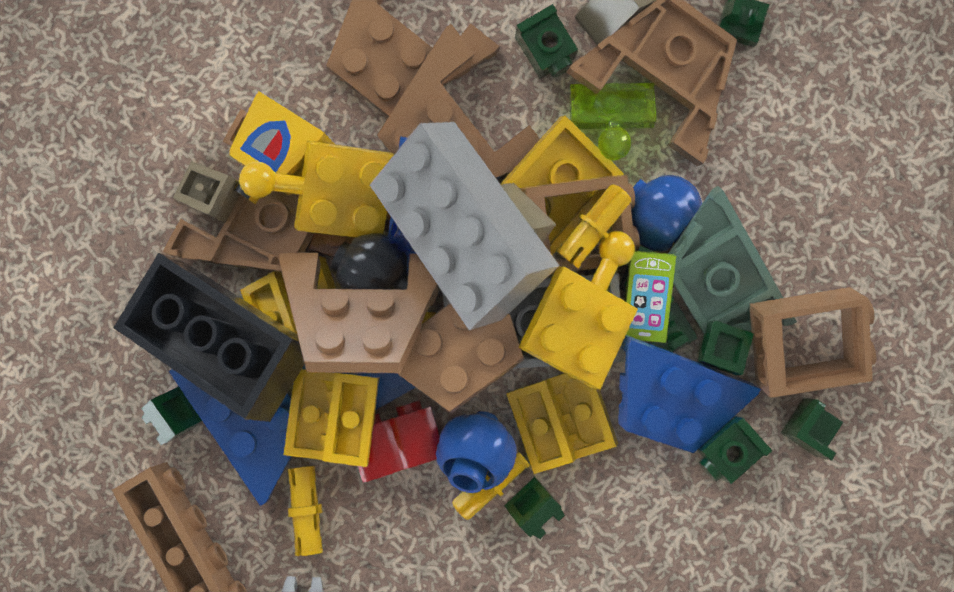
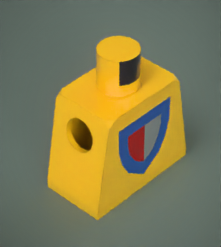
(275, 138)

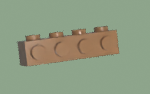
(174, 532)

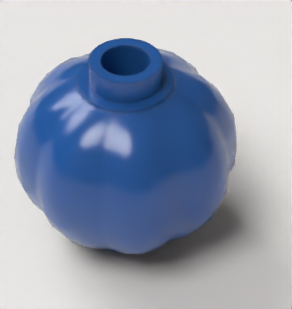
(663, 210)
(471, 448)

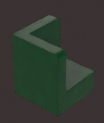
(813, 428)

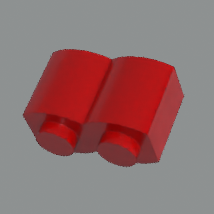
(401, 441)

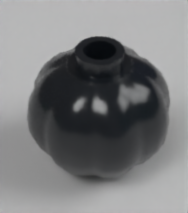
(370, 264)

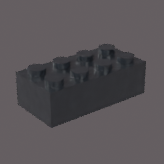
(212, 338)

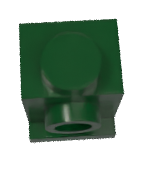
(543, 59)
(734, 433)

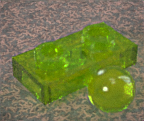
(613, 109)

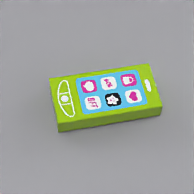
(650, 291)

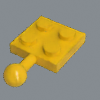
(332, 189)
(580, 321)

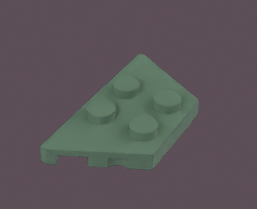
(720, 267)

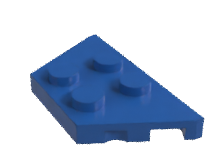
(676, 397)
(250, 445)

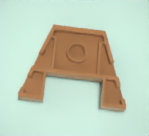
(677, 53)
(382, 55)
(430, 102)
(251, 233)
(355, 326)
(458, 362)

